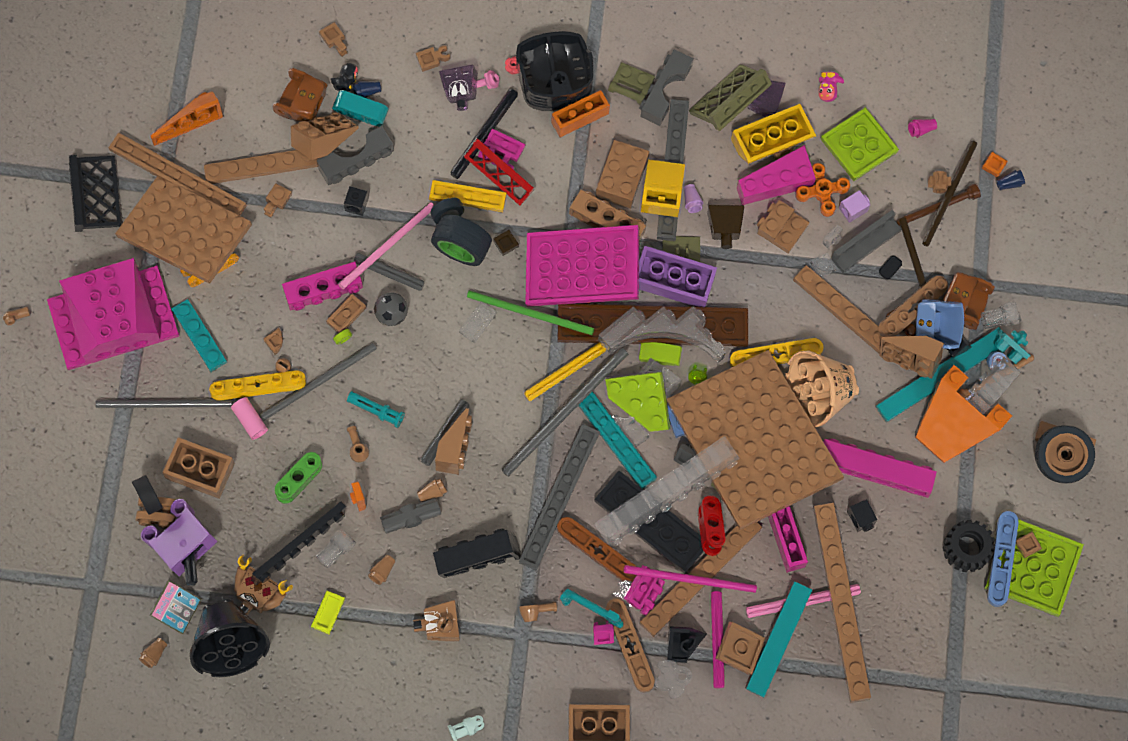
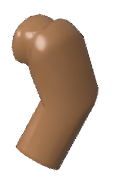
(11, 316)

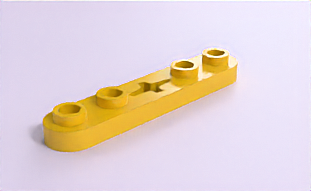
(790, 348)
(247, 385)

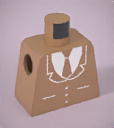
(432, 616)

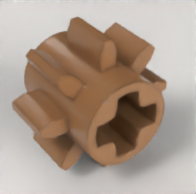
(939, 182)

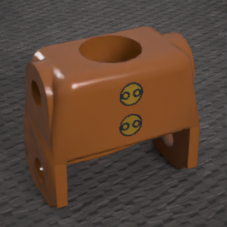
(301, 97)
(972, 293)

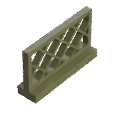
(741, 96)

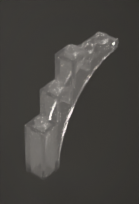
(662, 324)

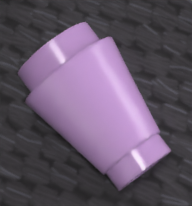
(693, 201)

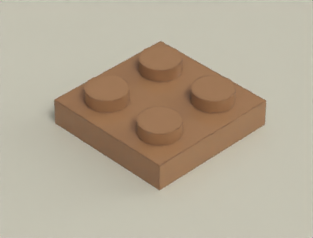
(740, 648)

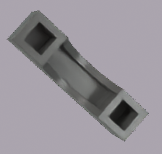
(676, 69)
(335, 167)

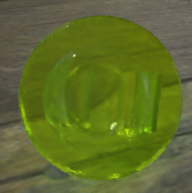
(697, 376)

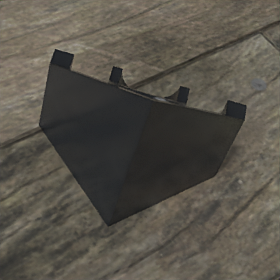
(682, 643)

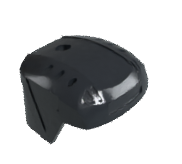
(554, 70)

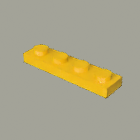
(468, 195)

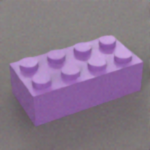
(675, 277)

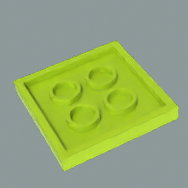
(859, 144)

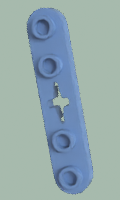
(1000, 577)

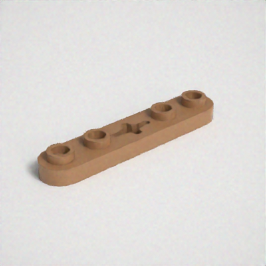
(901, 318)
(637, 663)

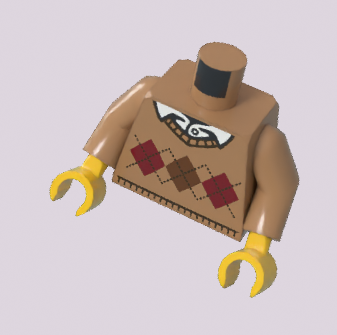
(260, 597)

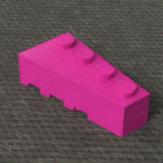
(777, 178)

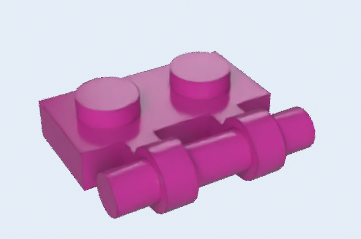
(504, 146)
(639, 592)

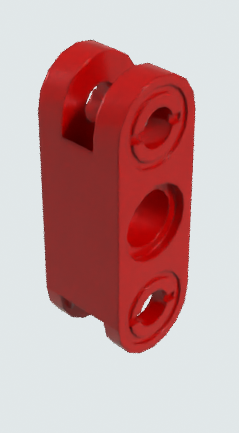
(711, 514)

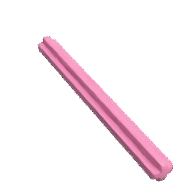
(776, 606)

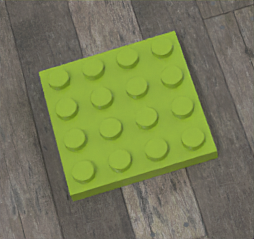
(1046, 575)

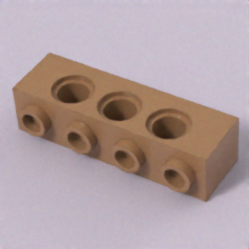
(596, 219)

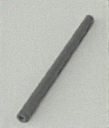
(318, 381)
(162, 403)

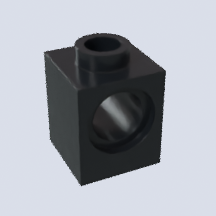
(356, 201)
(862, 516)

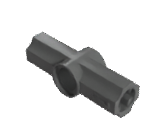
(410, 515)

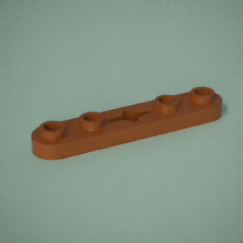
(582, 538)

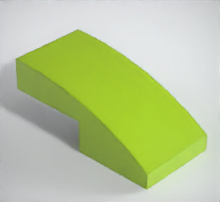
(662, 353)

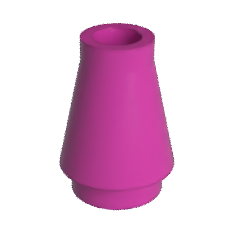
(921, 126)

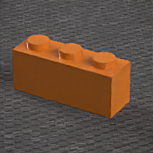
(580, 113)

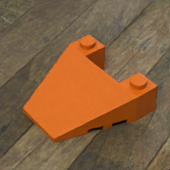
(953, 423)

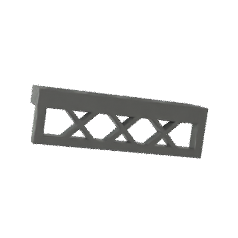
(866, 242)

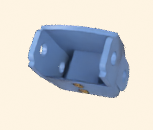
(941, 321)

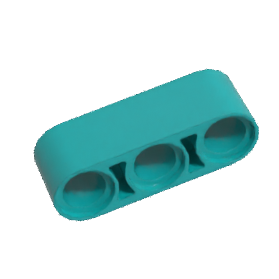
(360, 108)

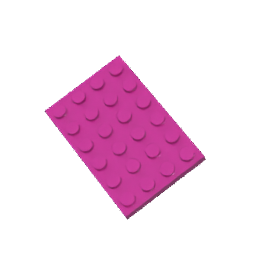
(582, 266)

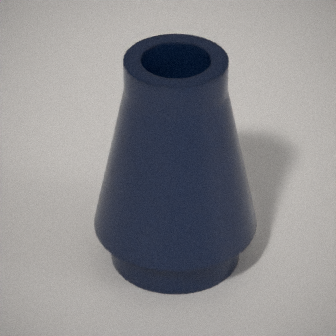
(366, 88)
(1012, 180)

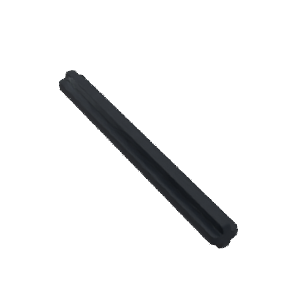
(482, 135)

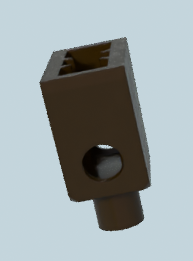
(725, 223)

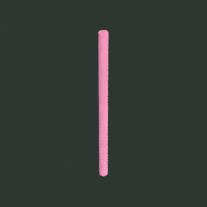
(386, 246)

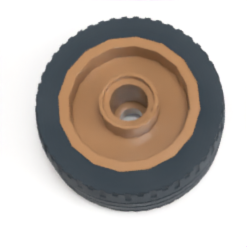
(1079, 458)

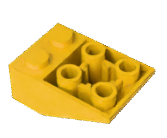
(663, 188)

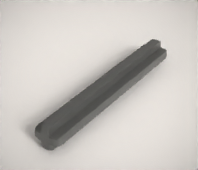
(391, 273)
(431, 452)

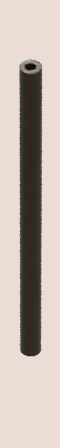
(949, 194)

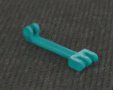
(613, 618)

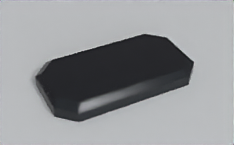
(890, 267)

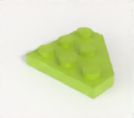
(641, 398)

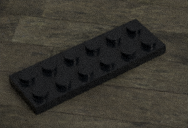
(664, 534)

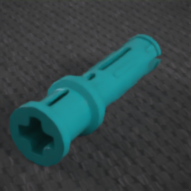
(355, 399)

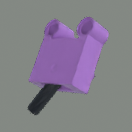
(181, 542)

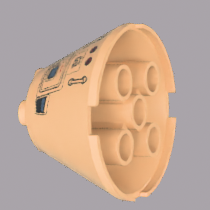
(821, 385)

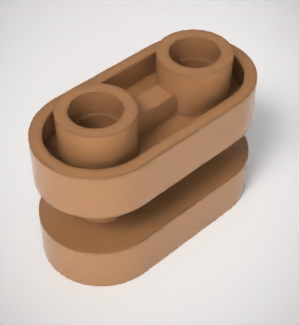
(163, 519)

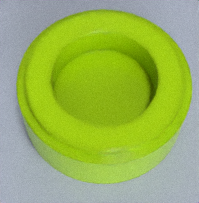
(342, 337)

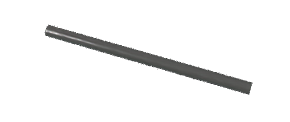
(565, 411)

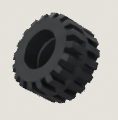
(977, 533)

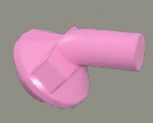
(491, 80)

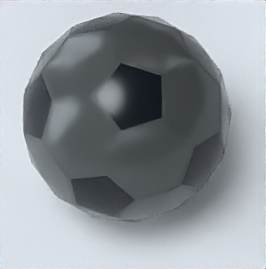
(390, 309)

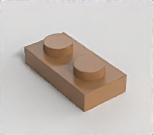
(346, 314)

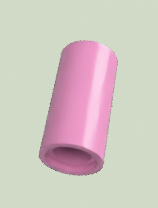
(249, 418)

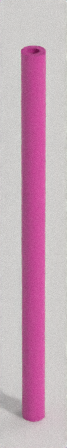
(690, 579)

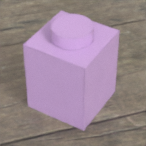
(854, 206)

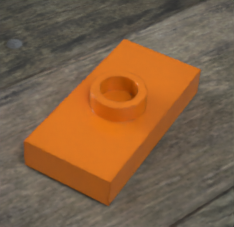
(357, 496)

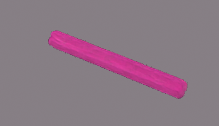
(717, 636)

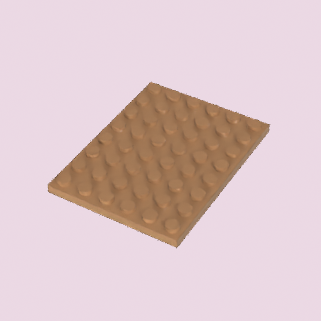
(768, 430)

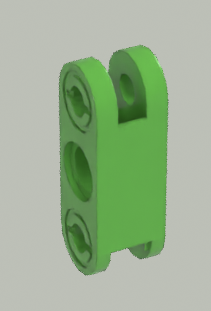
(296, 487)

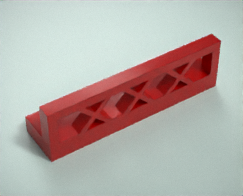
(504, 167)

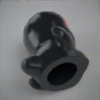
(346, 78)

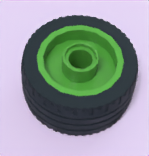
(461, 240)

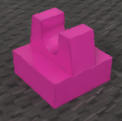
(603, 633)

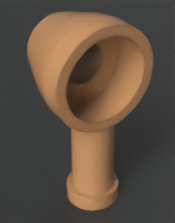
(357, 457)
(530, 612)

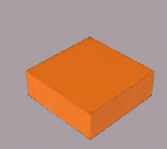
(994, 164)

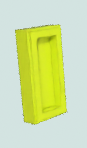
(328, 612)

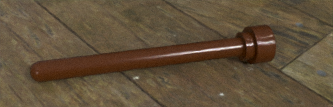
(972, 192)

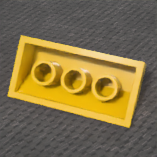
(772, 134)

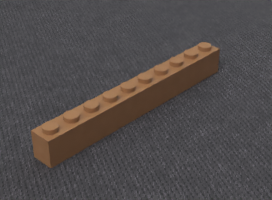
(841, 603)

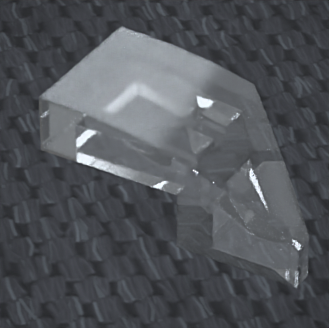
(632, 429)

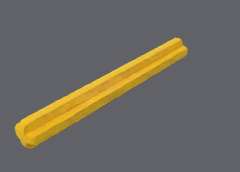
(564, 372)

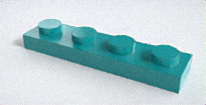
(199, 335)

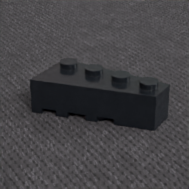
(476, 553)

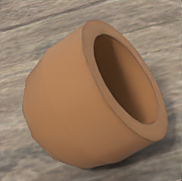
(279, 368)
(448, 627)

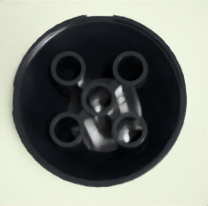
(227, 641)

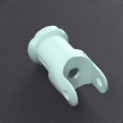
(467, 727)

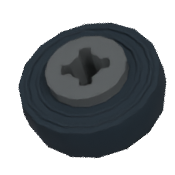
(449, 206)

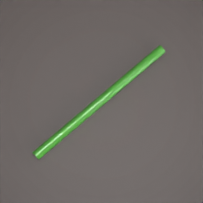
(530, 312)

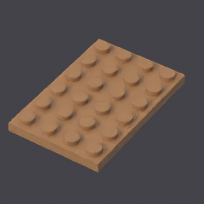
(183, 229)

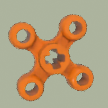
(823, 196)

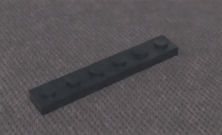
(294, 548)

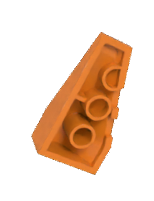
(194, 115)

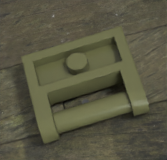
(634, 79)

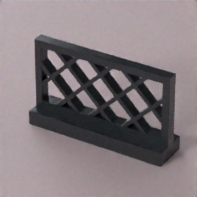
(78, 189)

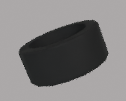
(147, 494)

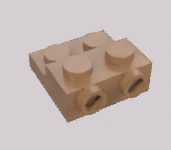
(782, 226)

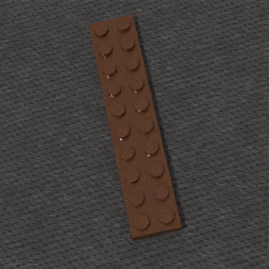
(726, 324)

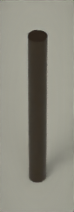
(912, 251)

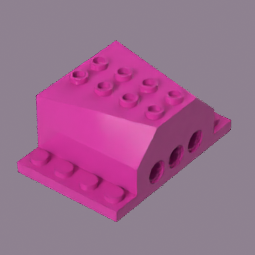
(111, 313)

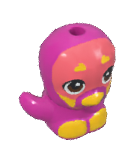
(828, 86)

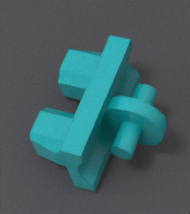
(1017, 352)

